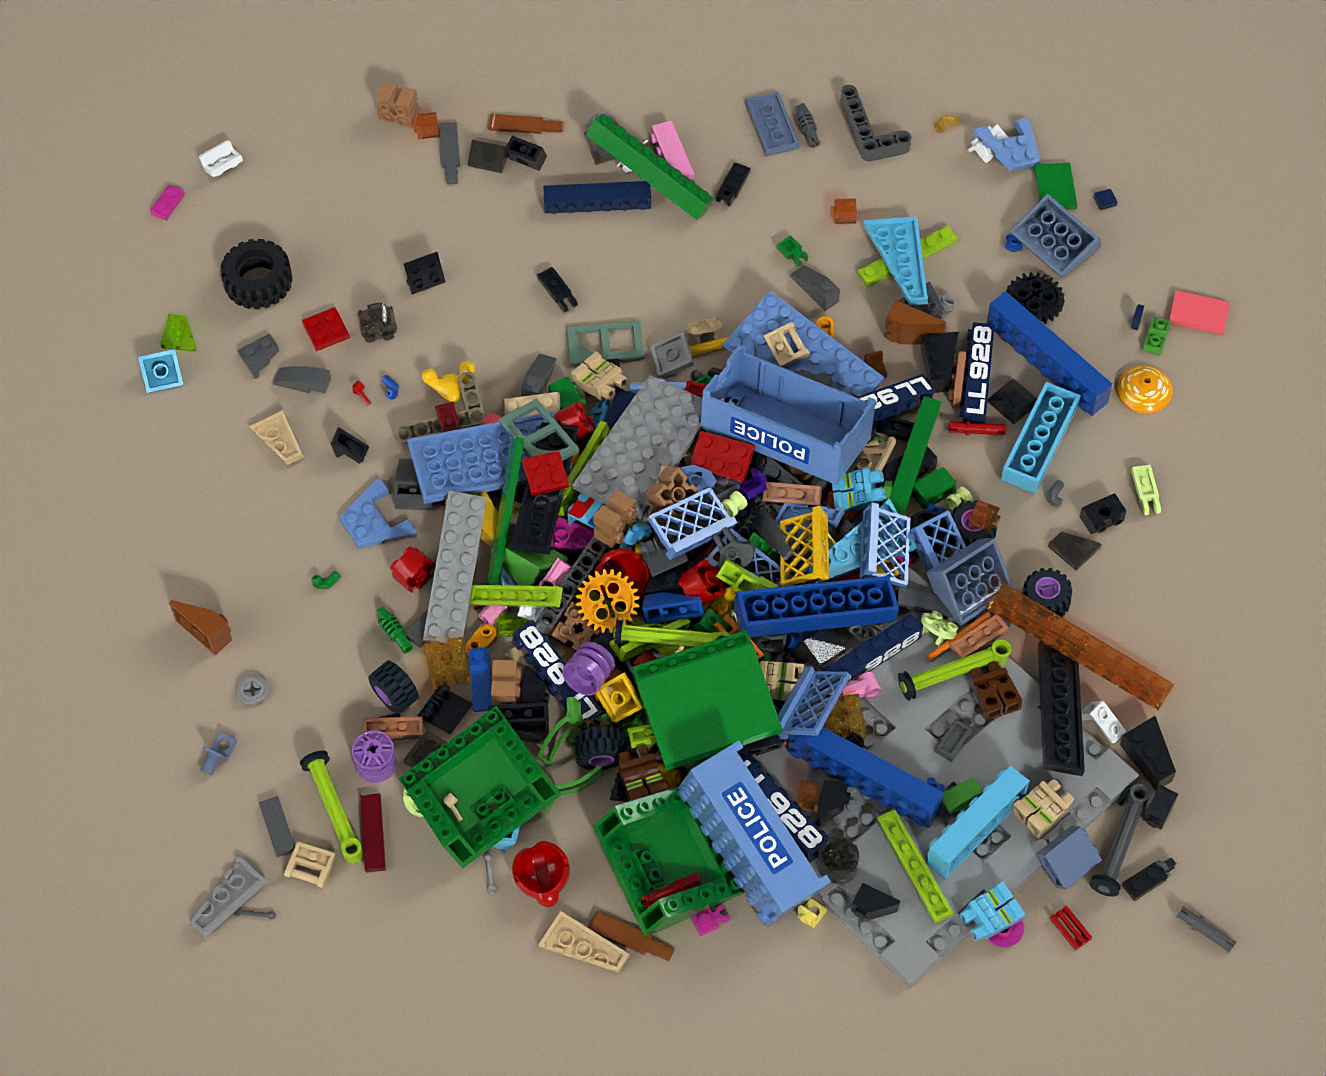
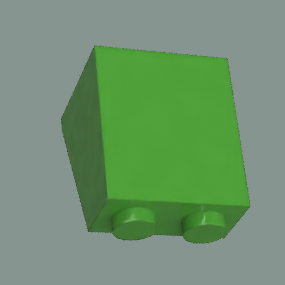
(529, 567)

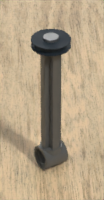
(1106, 881)

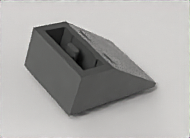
(406, 488)

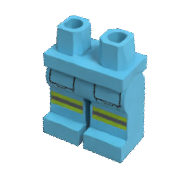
(858, 490)
(985, 916)

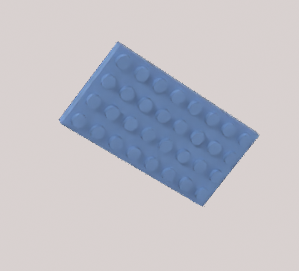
(827, 355)
(467, 458)

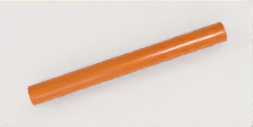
(946, 645)

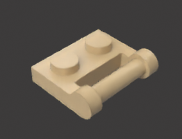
(780, 347)
(312, 858)

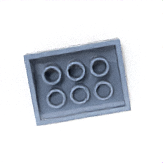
(1056, 236)
(969, 579)

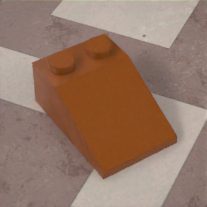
(908, 324)
(203, 625)

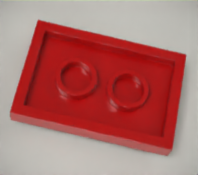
(723, 456)

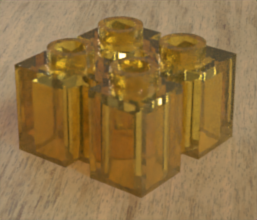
(447, 662)
(846, 717)

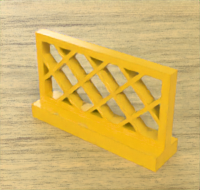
(820, 548)

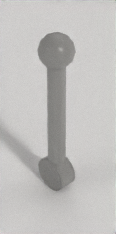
(491, 889)

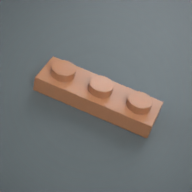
(957, 379)
(792, 494)
(979, 637)
(395, 726)

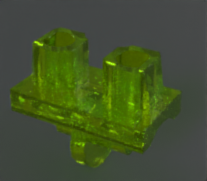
(508, 625)

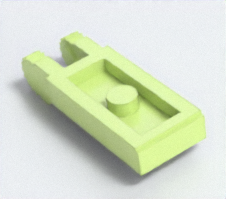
(1146, 488)

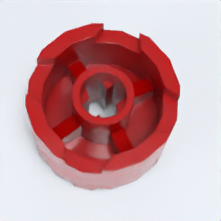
(575, 416)
(412, 569)
(702, 582)

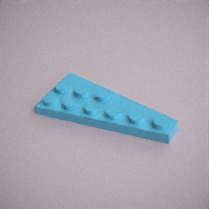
(901, 250)
(846, 554)

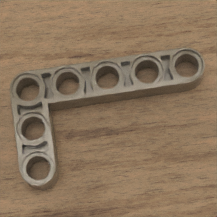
(465, 414)

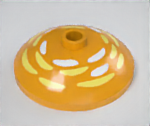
(1143, 396)

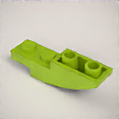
(741, 578)

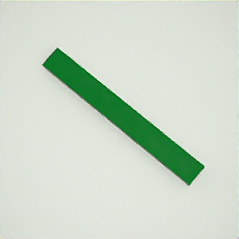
(914, 454)
(505, 511)

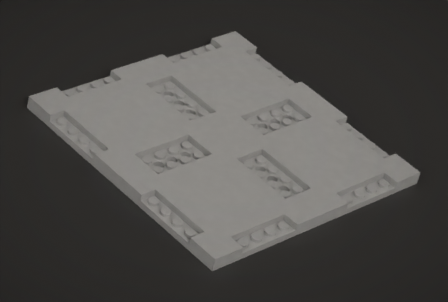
(907, 738)

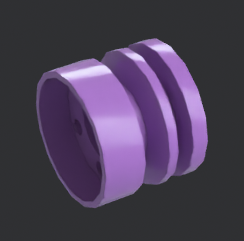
(588, 668)
(375, 766)

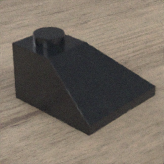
(1012, 401)

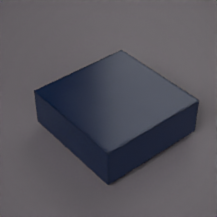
(1105, 199)
(1137, 317)

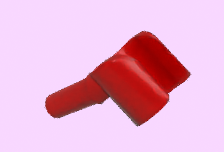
(357, 389)

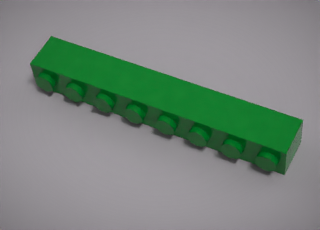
(650, 166)

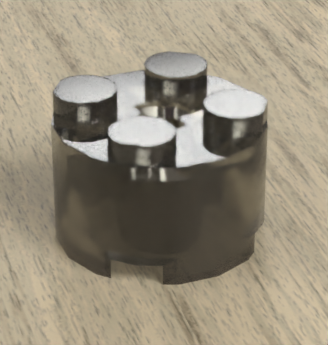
(377, 322)
(848, 856)

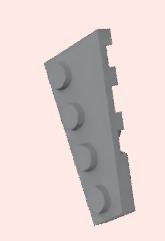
(233, 892)

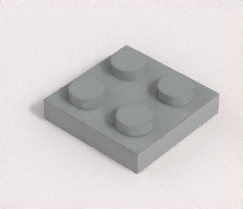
(672, 355)

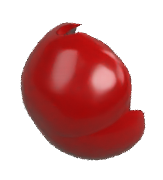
(629, 565)
(541, 872)

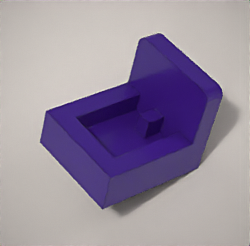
(755, 485)

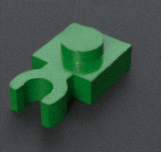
(791, 248)

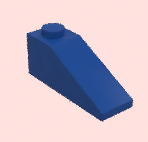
(671, 606)
(480, 678)

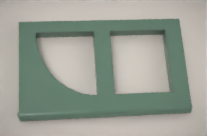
(579, 354)
(528, 448)

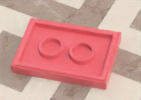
(1199, 312)

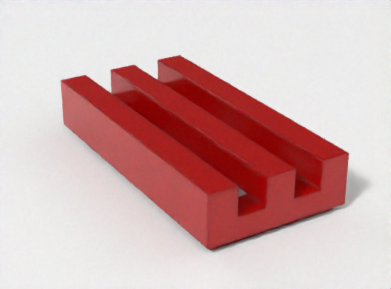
(1060, 913)

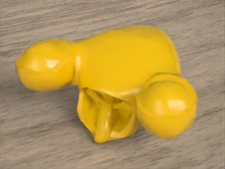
(448, 384)
(723, 603)

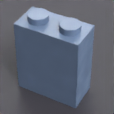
(1069, 857)

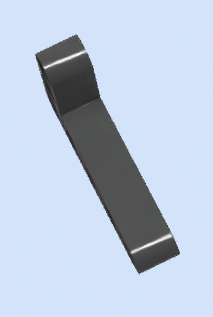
(869, 145)

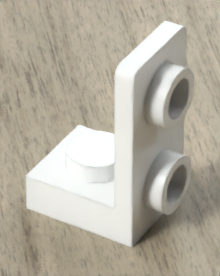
(1104, 719)

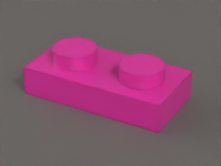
(167, 202)

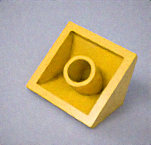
(619, 698)

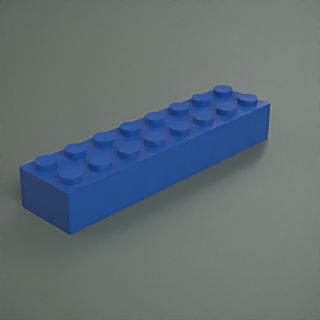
(1048, 353)
(816, 606)
(868, 774)

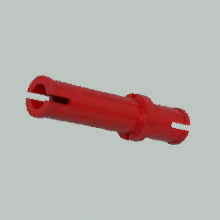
(976, 428)
(676, 887)

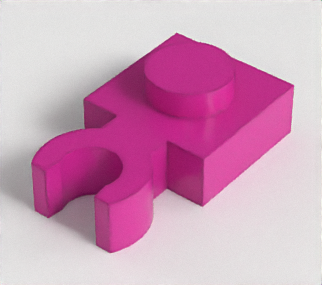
(707, 921)

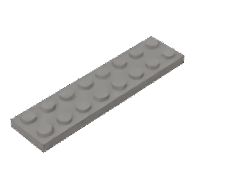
(454, 567)

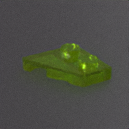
(178, 334)

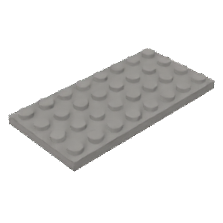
(648, 435)

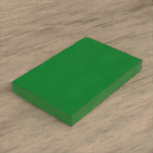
(1056, 181)

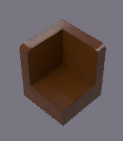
(875, 361)

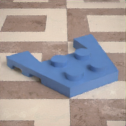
(1013, 152)
(793, 510)
(367, 524)

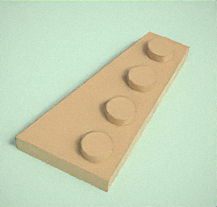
(578, 942)

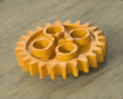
(590, 607)

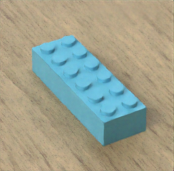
(1040, 437)
(976, 822)

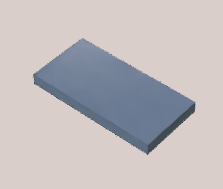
(772, 124)

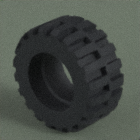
(254, 255)

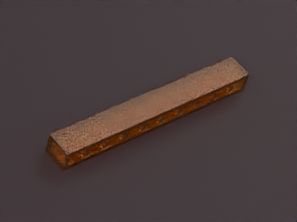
(1080, 646)

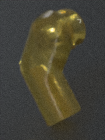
(944, 121)

